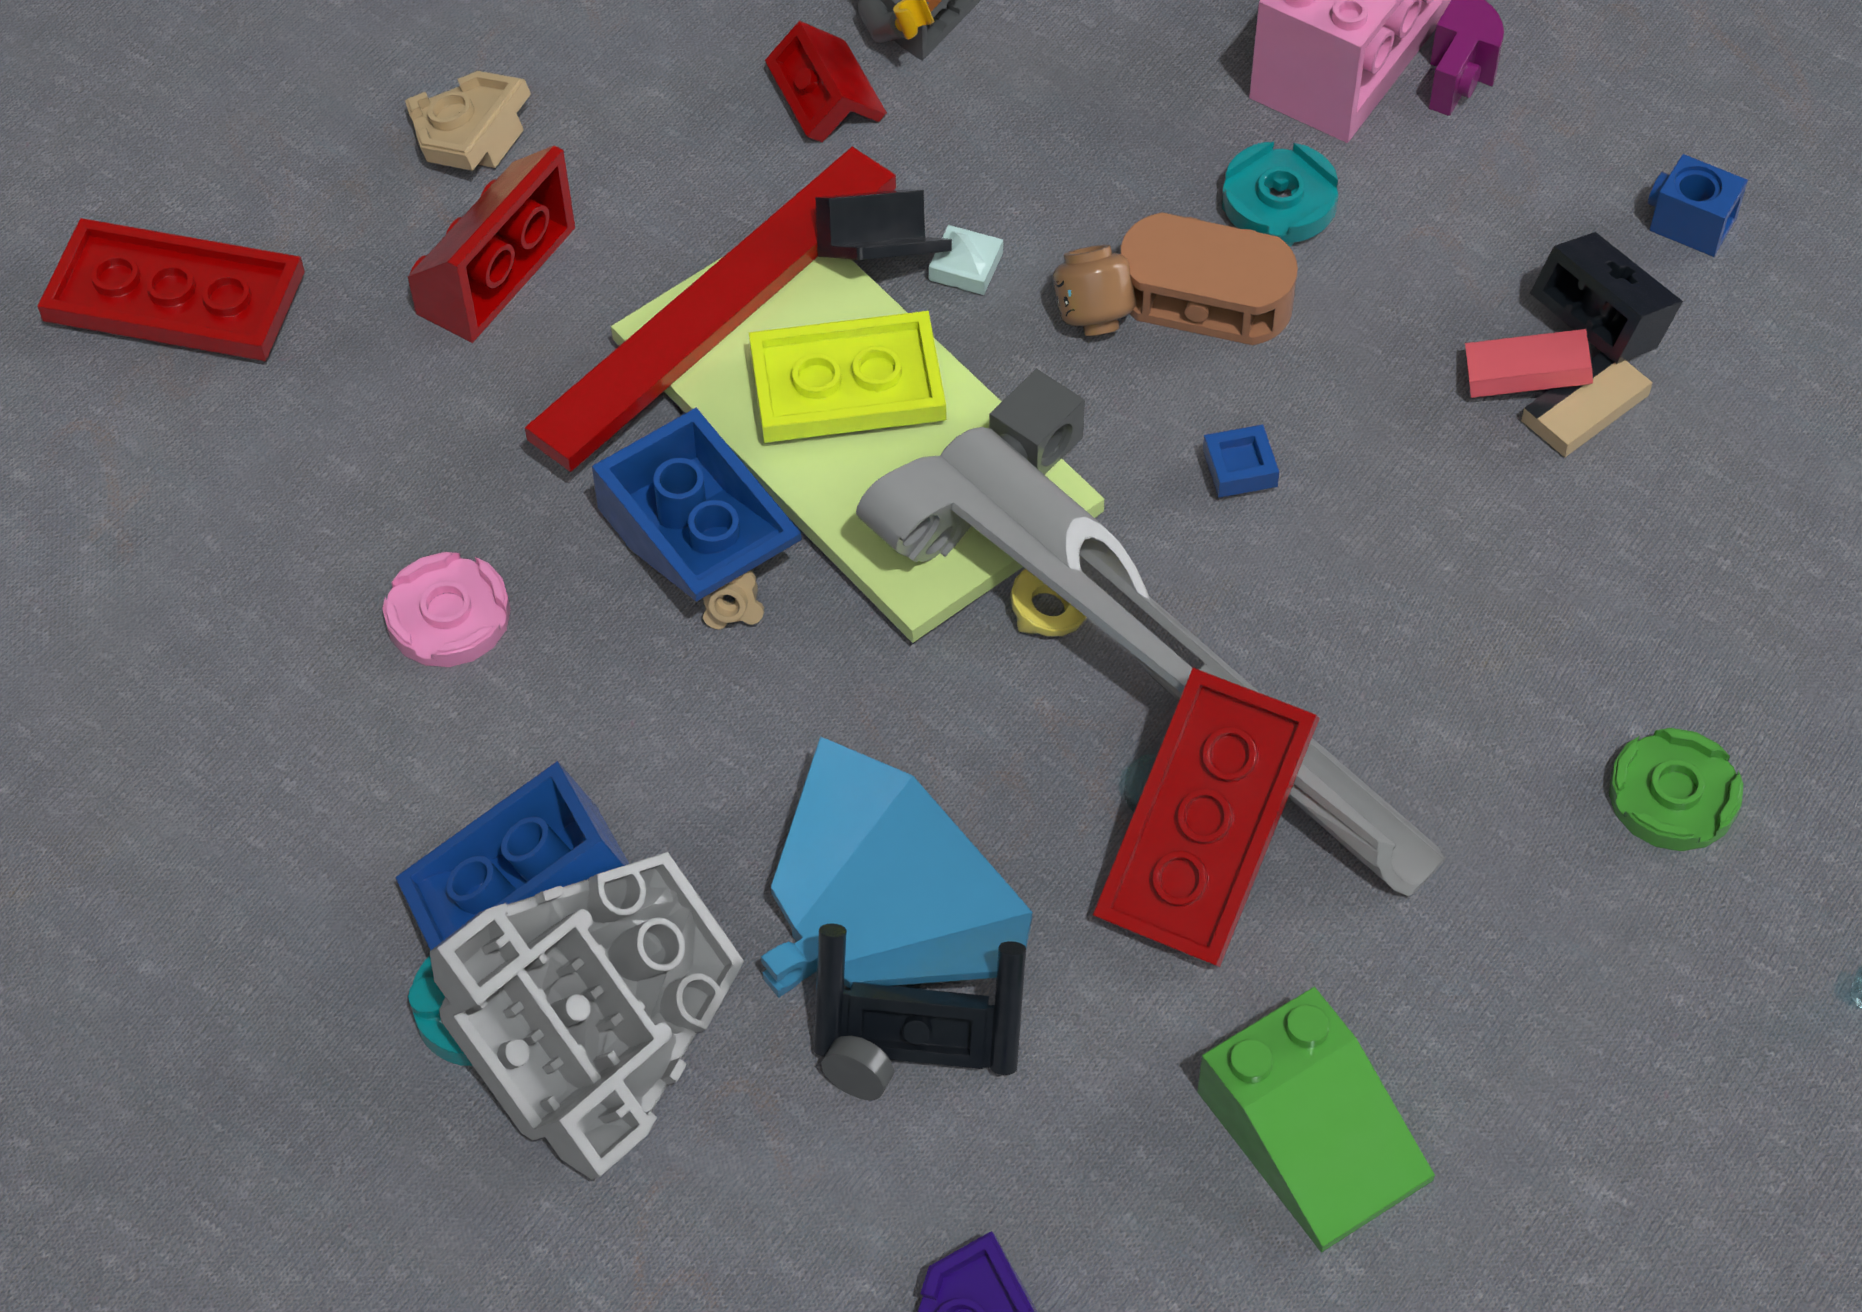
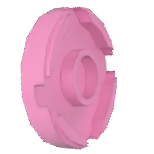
(446, 610)

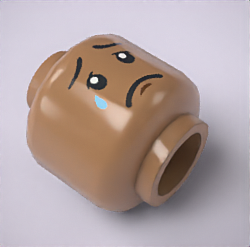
(1094, 289)

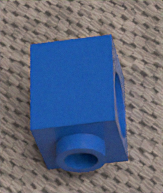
(1696, 204)

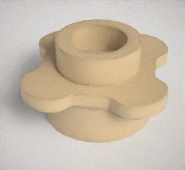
(744, 608)

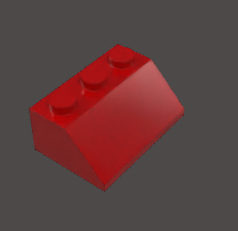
(495, 246)

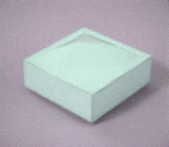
(970, 261)

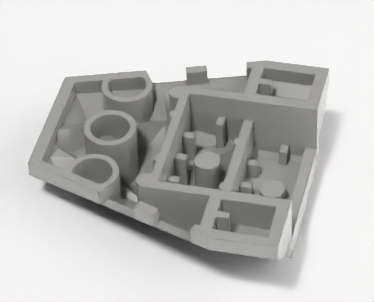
(586, 1003)

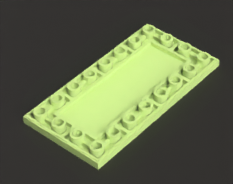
(825, 476)

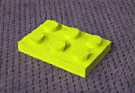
(847, 376)

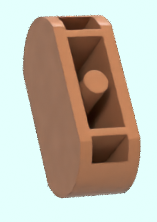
(1210, 278)

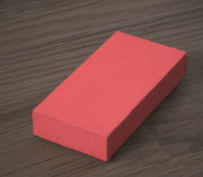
(1529, 363)

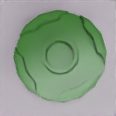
(1675, 789)

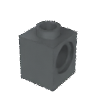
(1040, 420)

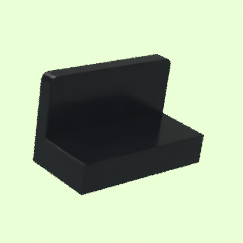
(874, 226)

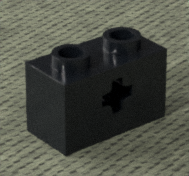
(1607, 295)

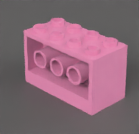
(1335, 57)

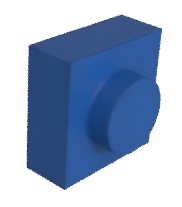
(1240, 461)

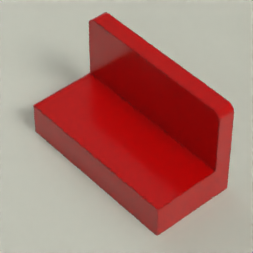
(821, 80)

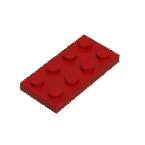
(172, 289)
(1206, 816)

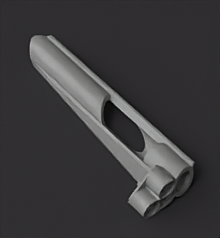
(1007, 499)

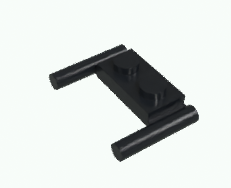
(921, 1022)

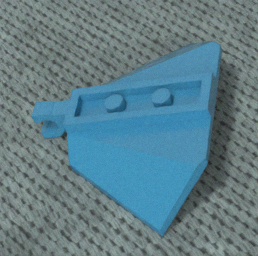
(894, 873)

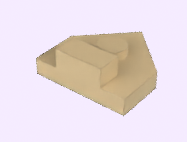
(470, 122)

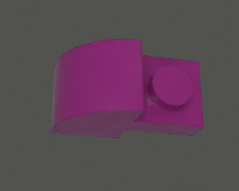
(1464, 52)

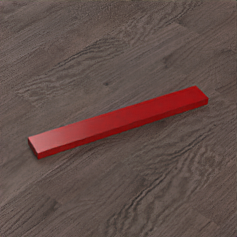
(697, 318)

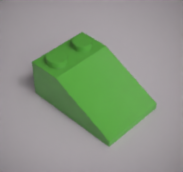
(1314, 1118)

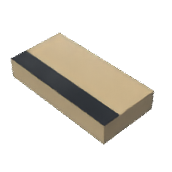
(1577, 413)

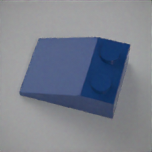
(691, 506)
(522, 846)

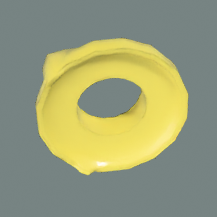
(1030, 619)

